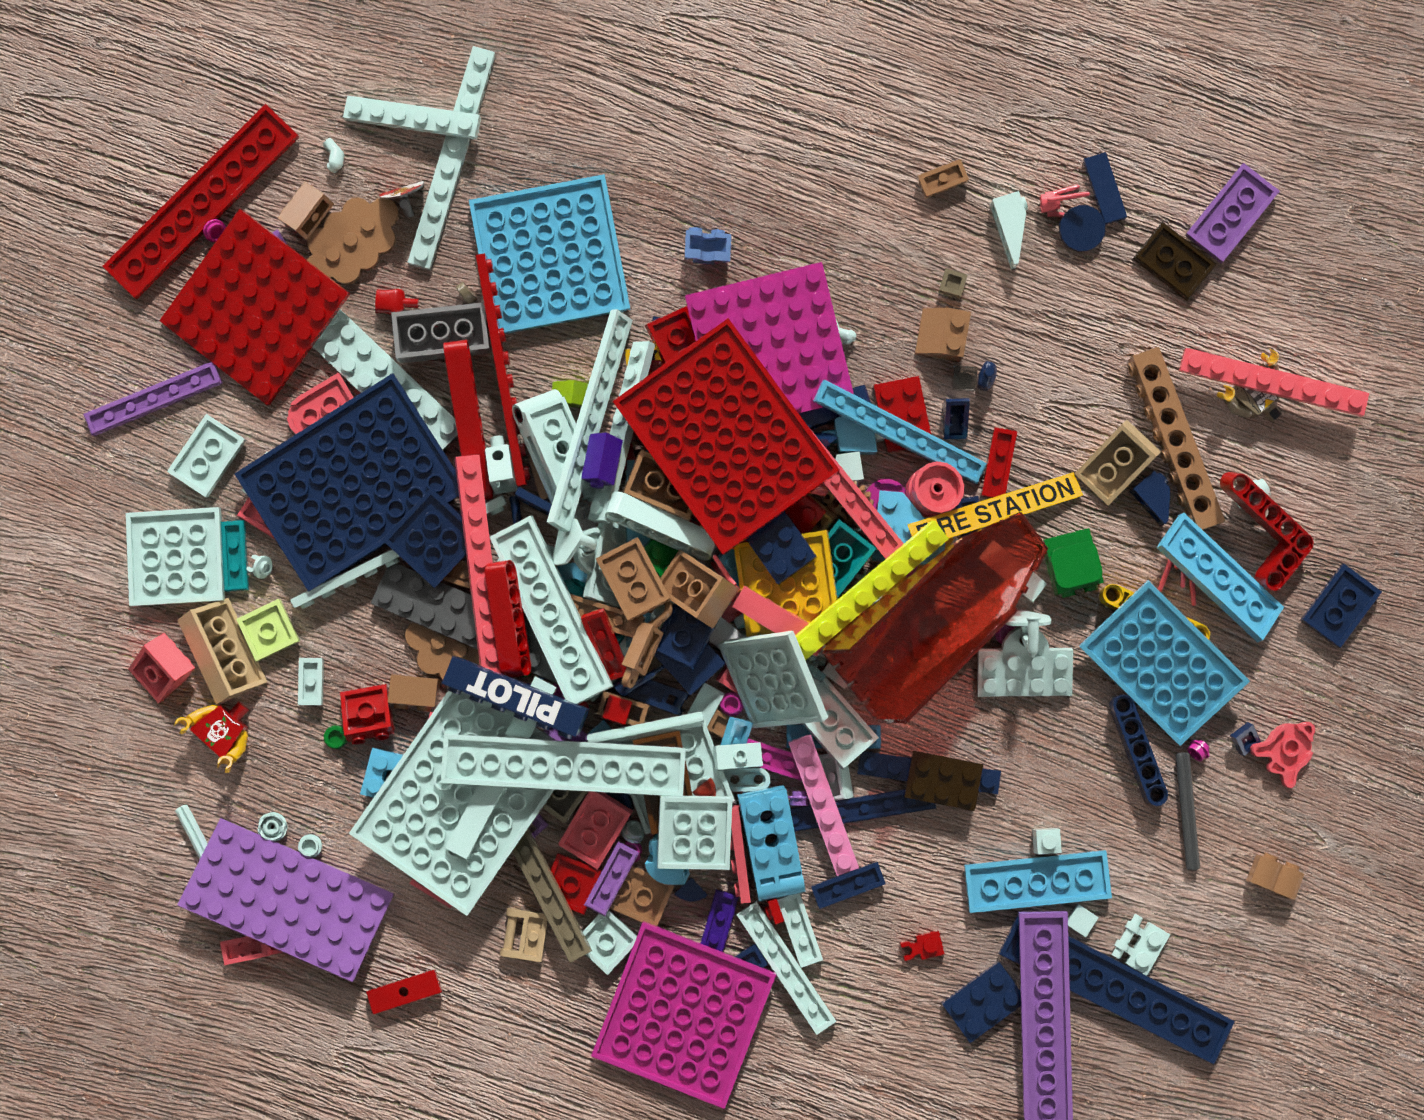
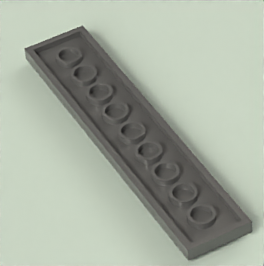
(442, 611)

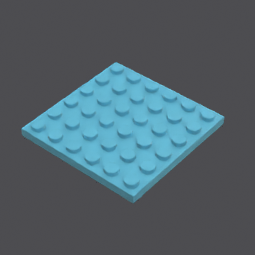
(551, 253)

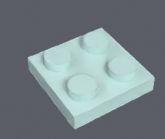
(608, 940)

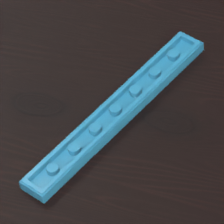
(898, 430)

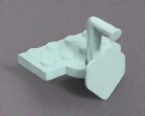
(597, 543)
(1027, 666)

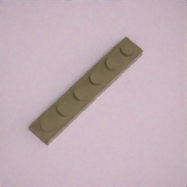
(551, 898)

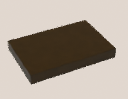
(1174, 261)

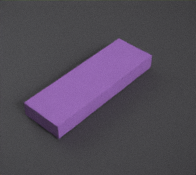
(611, 878)

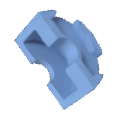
(706, 247)

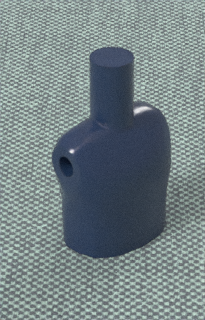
(986, 376)

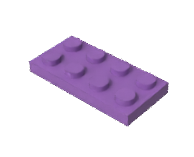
(1232, 213)

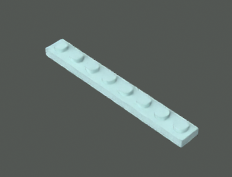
(636, 370)

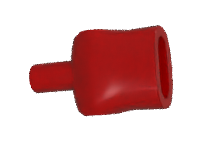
(393, 301)

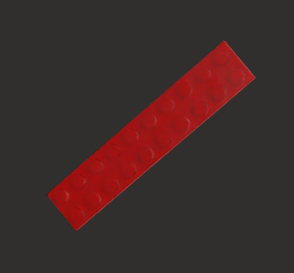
(199, 200)

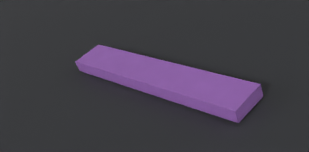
(152, 398)

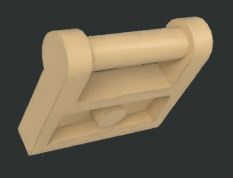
(532, 935)

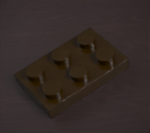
(943, 780)

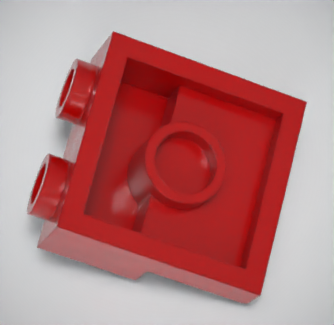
(366, 714)

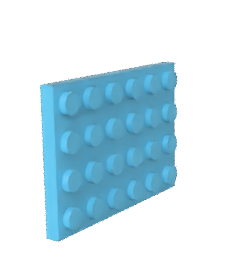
(1164, 663)

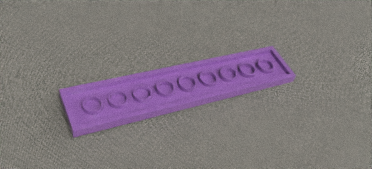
(1045, 1015)

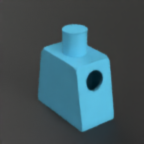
(853, 437)

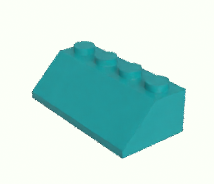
(848, 554)

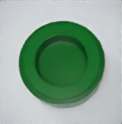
(334, 737)

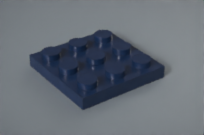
(429, 537)

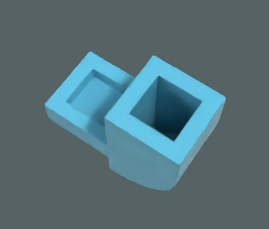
(664, 876)

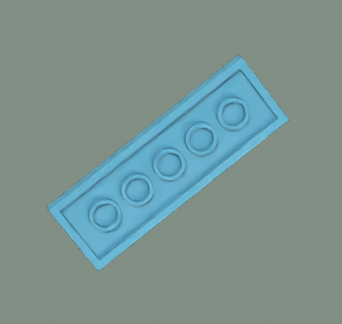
(1220, 577)
(1037, 881)

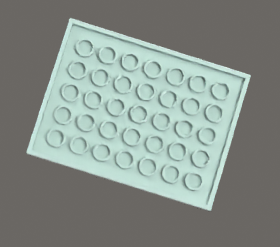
(417, 813)

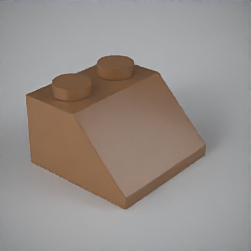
(943, 333)

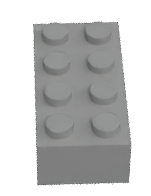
(422, 332)

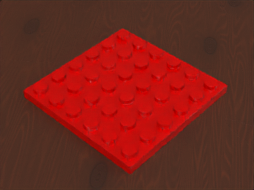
(254, 307)

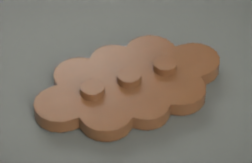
(354, 239)
(436, 649)

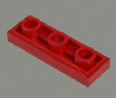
(390, 995)

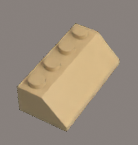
(221, 651)

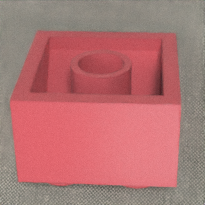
(161, 667)

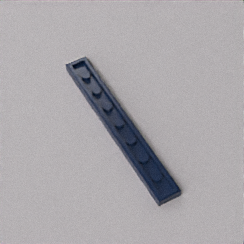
(859, 809)

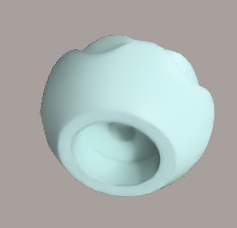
(265, 829)

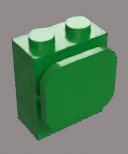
(1073, 563)

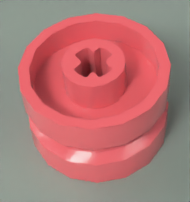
(947, 486)

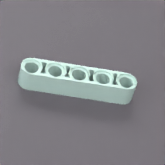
(659, 525)

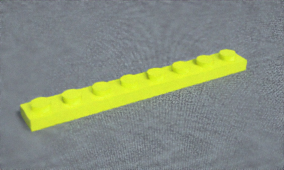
(870, 588)

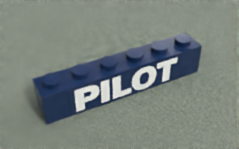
(515, 696)

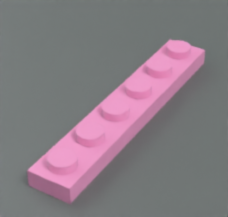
(823, 805)

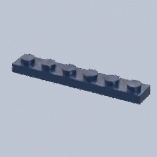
(898, 767)

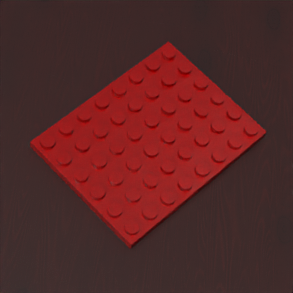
(726, 436)

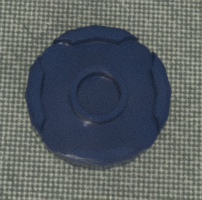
(1082, 228)

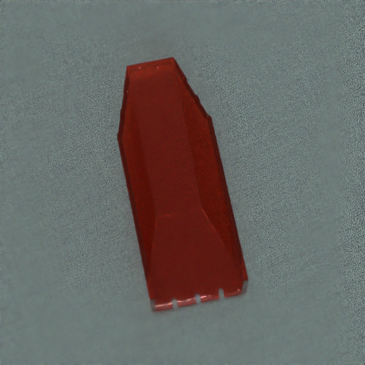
(936, 619)

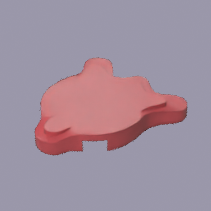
(1287, 750)

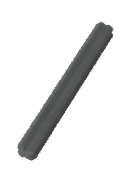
(1187, 811)

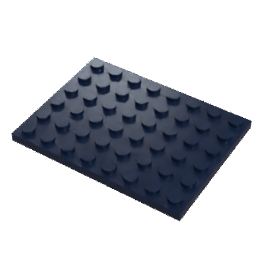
(347, 481)

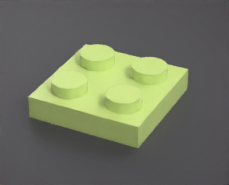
(268, 630)

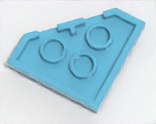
(898, 513)

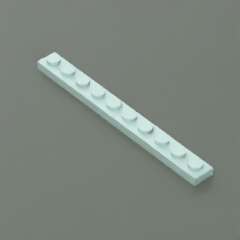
(450, 162)
(589, 419)
(369, 568)

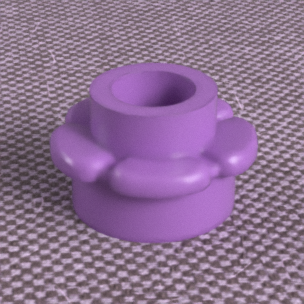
(799, 798)

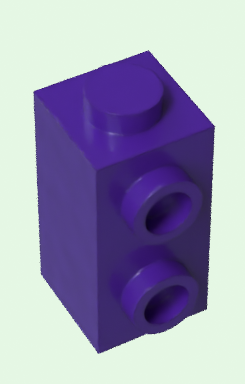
(601, 460)

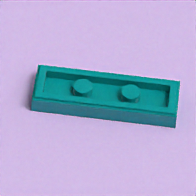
(234, 556)

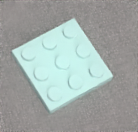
(694, 832)

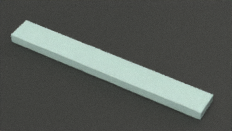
(486, 797)

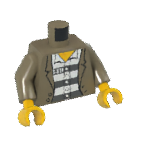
(1250, 402)

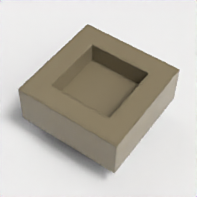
(952, 283)

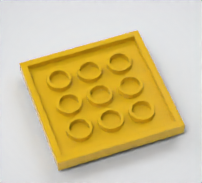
(804, 593)

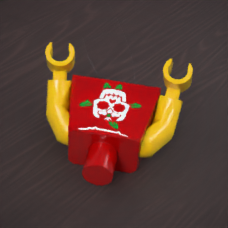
(219, 730)

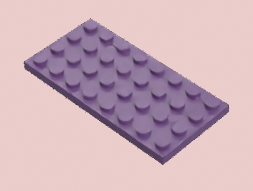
(286, 900)

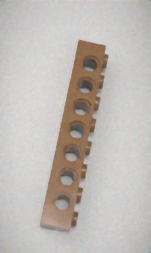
(1179, 427)

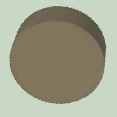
(466, 293)

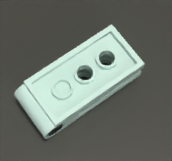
(545, 427)

